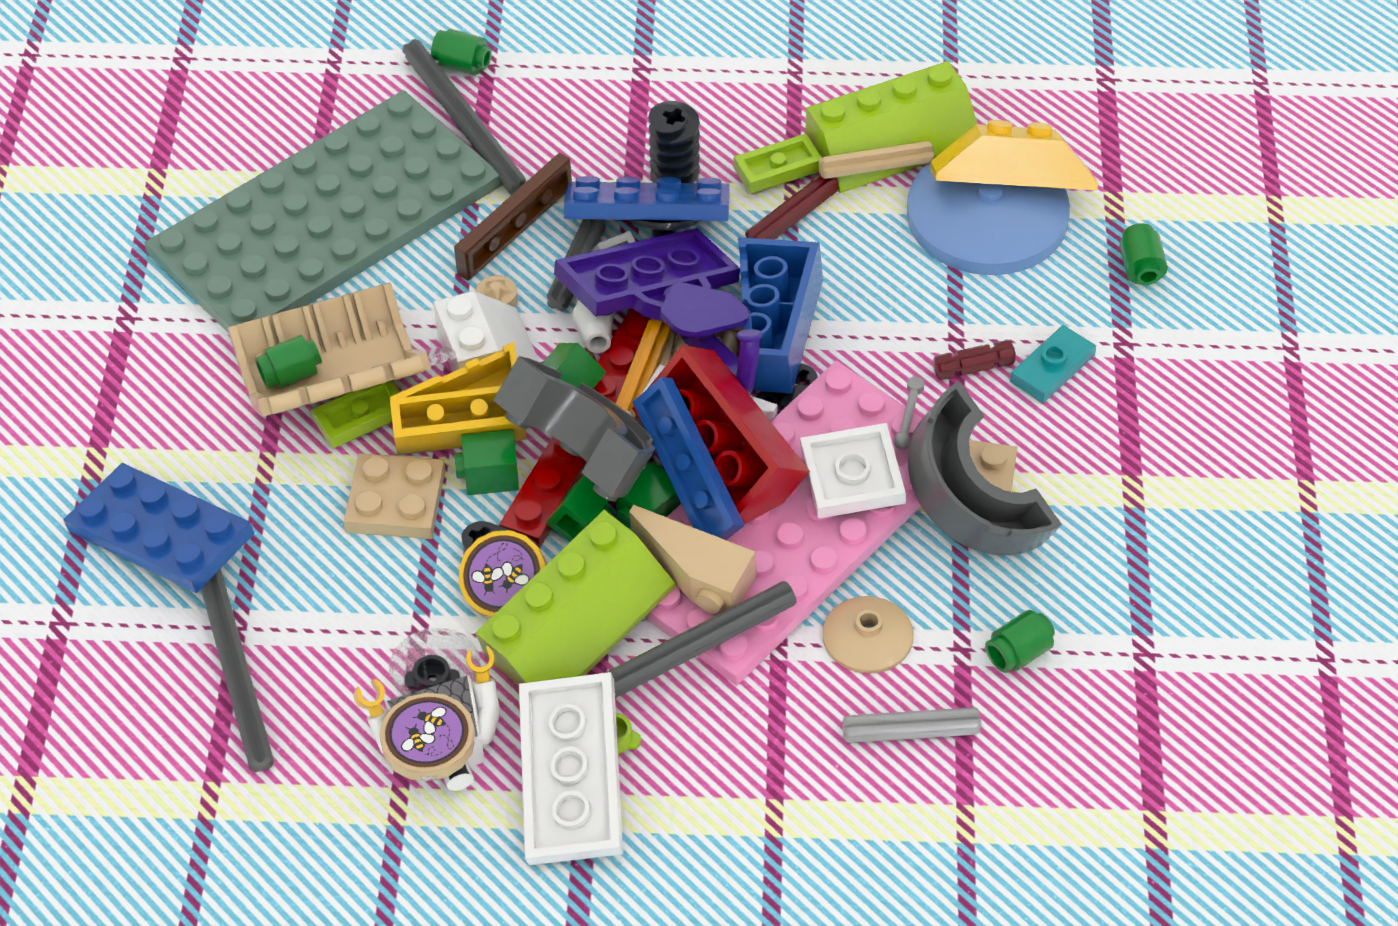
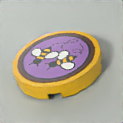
(497, 569)

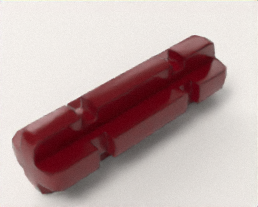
(974, 359)

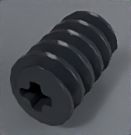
(674, 142)

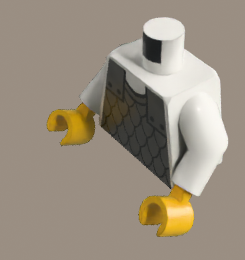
(477, 697)

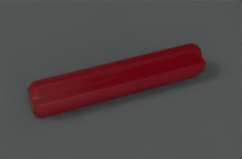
(794, 209)

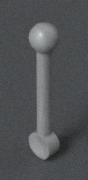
(915, 386)

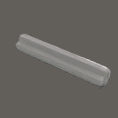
(911, 724)

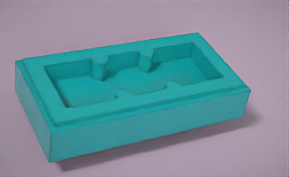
(1053, 363)

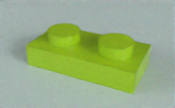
(777, 163)
(355, 413)

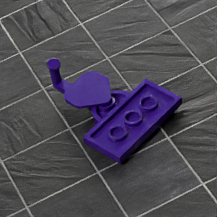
(671, 282)

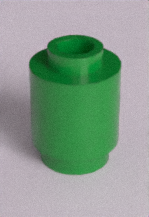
(461, 51)
(1143, 254)
(288, 362)
(1020, 641)

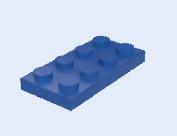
(647, 201)
(159, 527)

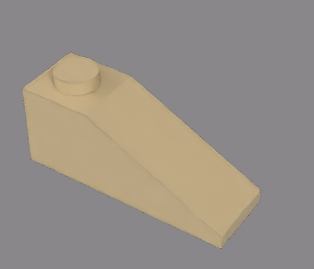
(703, 566)

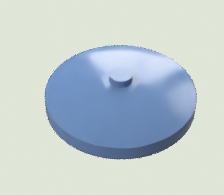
(986, 225)

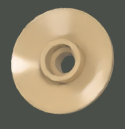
(867, 648)

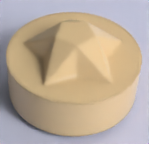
(499, 288)

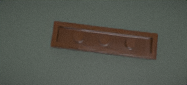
(512, 217)

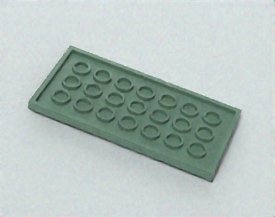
(323, 213)

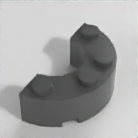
(582, 422)
(959, 496)

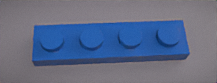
(687, 460)

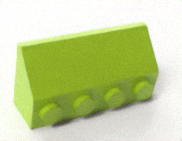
(900, 111)
(577, 605)

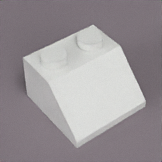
(479, 327)

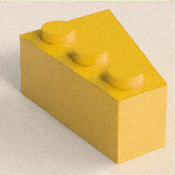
(459, 403)

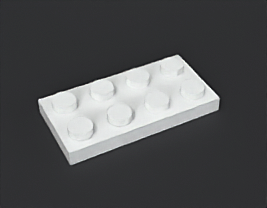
(570, 769)

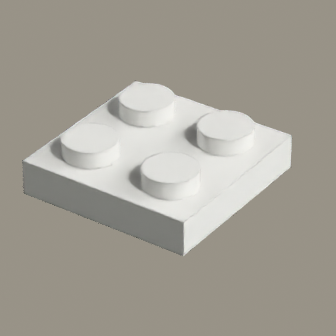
(852, 470)

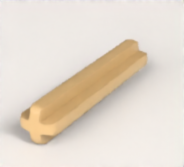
(876, 159)

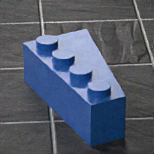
(781, 293)

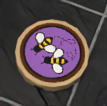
(427, 736)

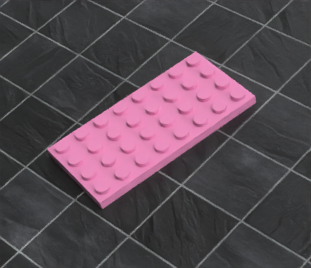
(790, 538)

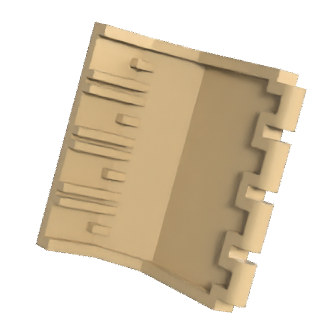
(352, 339)

